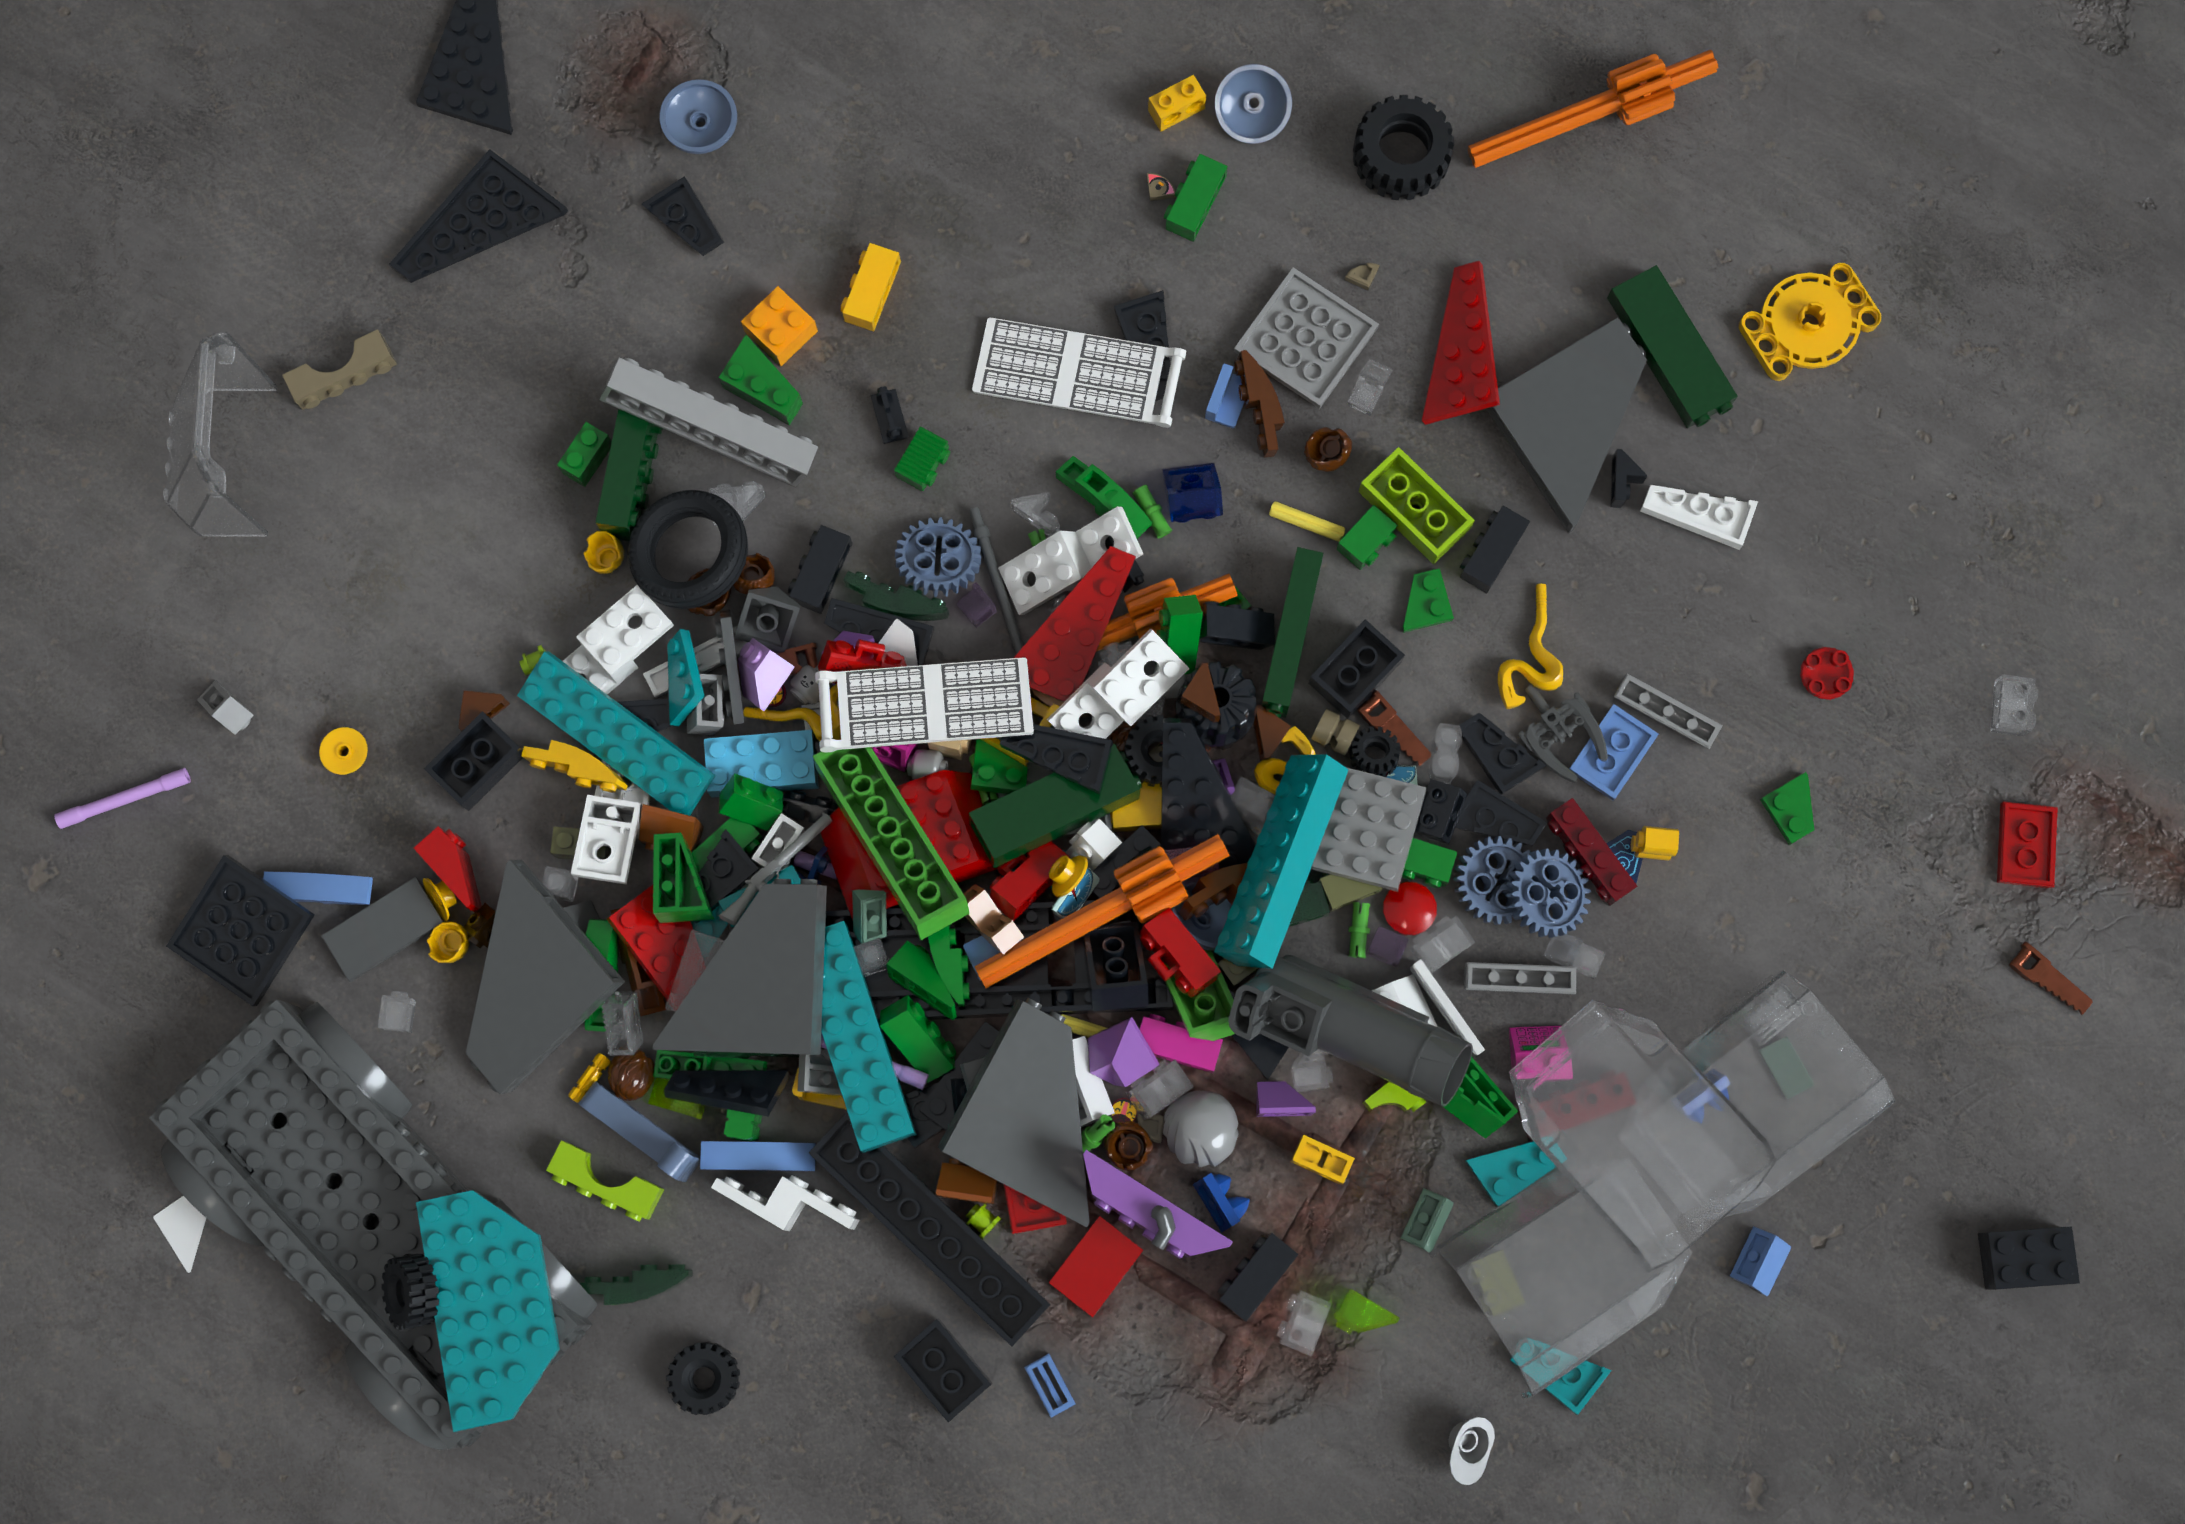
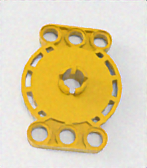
(1807, 343)

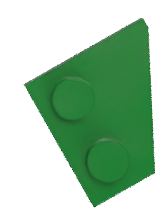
(1427, 602)
(996, 771)
(1791, 808)

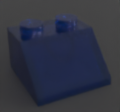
(1193, 492)

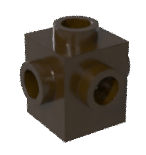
(481, 925)

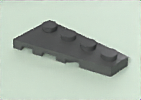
(728, 657)

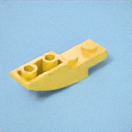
(576, 764)

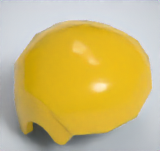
(604, 552)
(448, 942)

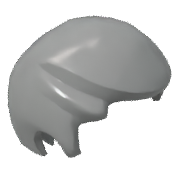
(1201, 1128)

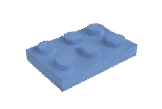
(1626, 745)

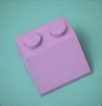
(761, 673)

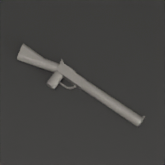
(765, 874)

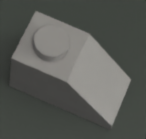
(225, 708)

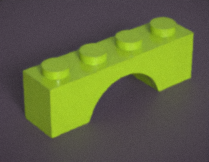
(574, 1166)

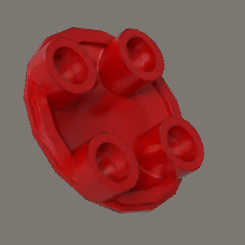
(1827, 673)
(1410, 909)

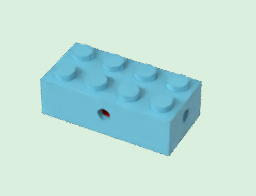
(772, 759)

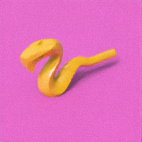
(1554, 669)
(806, 714)
(1269, 767)

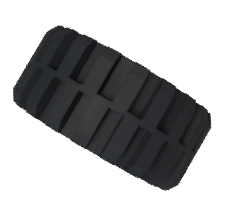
(1409, 117)

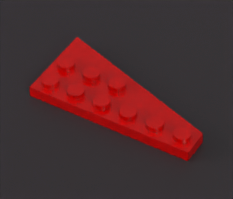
(1464, 360)
(1070, 637)
(652, 943)

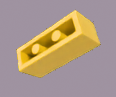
(870, 286)

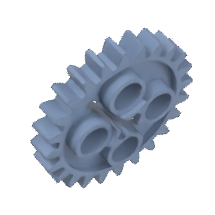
(963, 558)
(1478, 866)
(1548, 893)

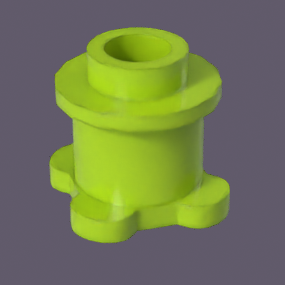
(529, 661)
(982, 1219)

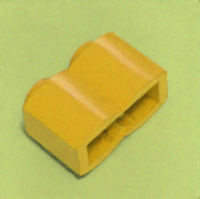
(1655, 843)

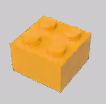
(779, 326)

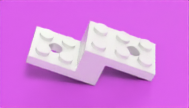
(1065, 559)
(612, 645)
(1121, 690)
(611, 822)
(786, 1202)

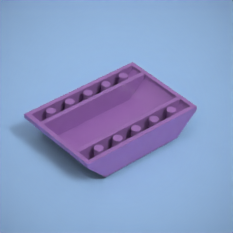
(1134, 1204)

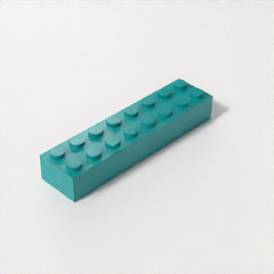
(1281, 861)
(859, 1048)

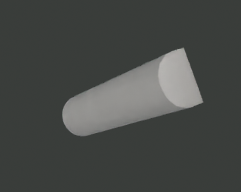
(1667, 711)
(1520, 978)

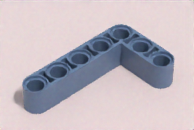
(663, 1148)

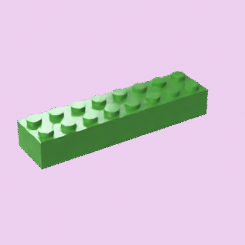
(892, 838)

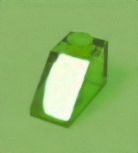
(686, 1108)
(1361, 1314)

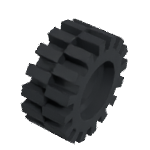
(1376, 739)

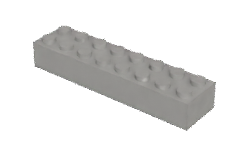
(708, 421)

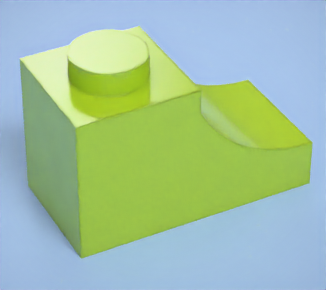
(1394, 1095)

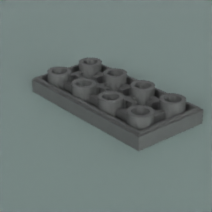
(382, 929)

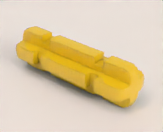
(590, 1075)

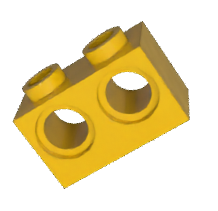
(1177, 103)
(1322, 1160)

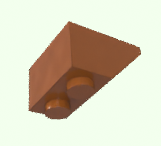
(663, 821)
(965, 1183)

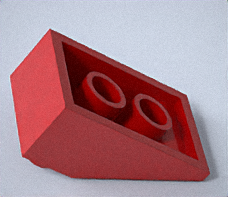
(451, 862)

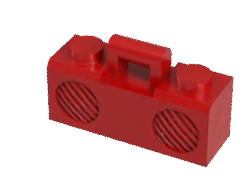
(866, 655)
(1027, 883)
(1180, 951)

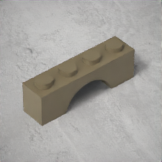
(369, 358)

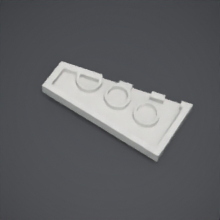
(1709, 516)

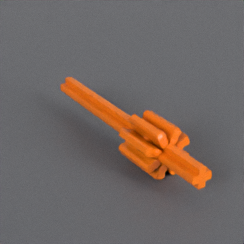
(1633, 93)
(1146, 603)
(1146, 886)

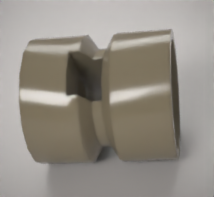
(1335, 732)

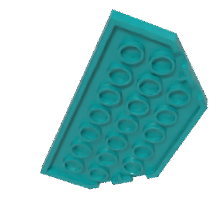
(492, 1306)

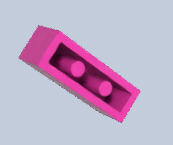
(1174, 1043)

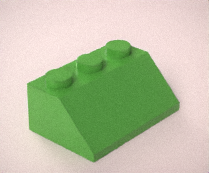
(1208, 1011)

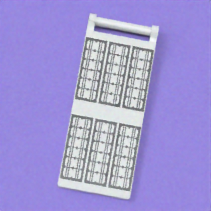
(1076, 371)
(927, 703)

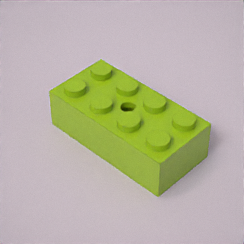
(1401, 484)

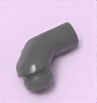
(1165, 1225)

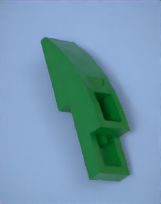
(1102, 492)
(605, 940)
(950, 963)
(671, 1061)

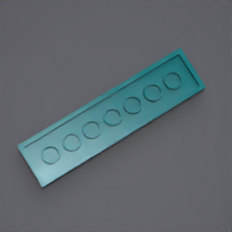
(615, 735)

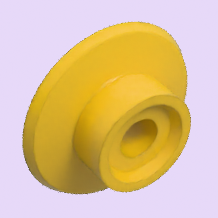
(335, 743)
(1067, 874)
(440, 896)

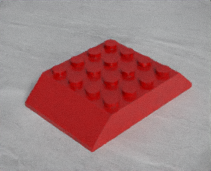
(941, 808)

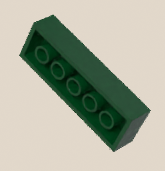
(627, 475)

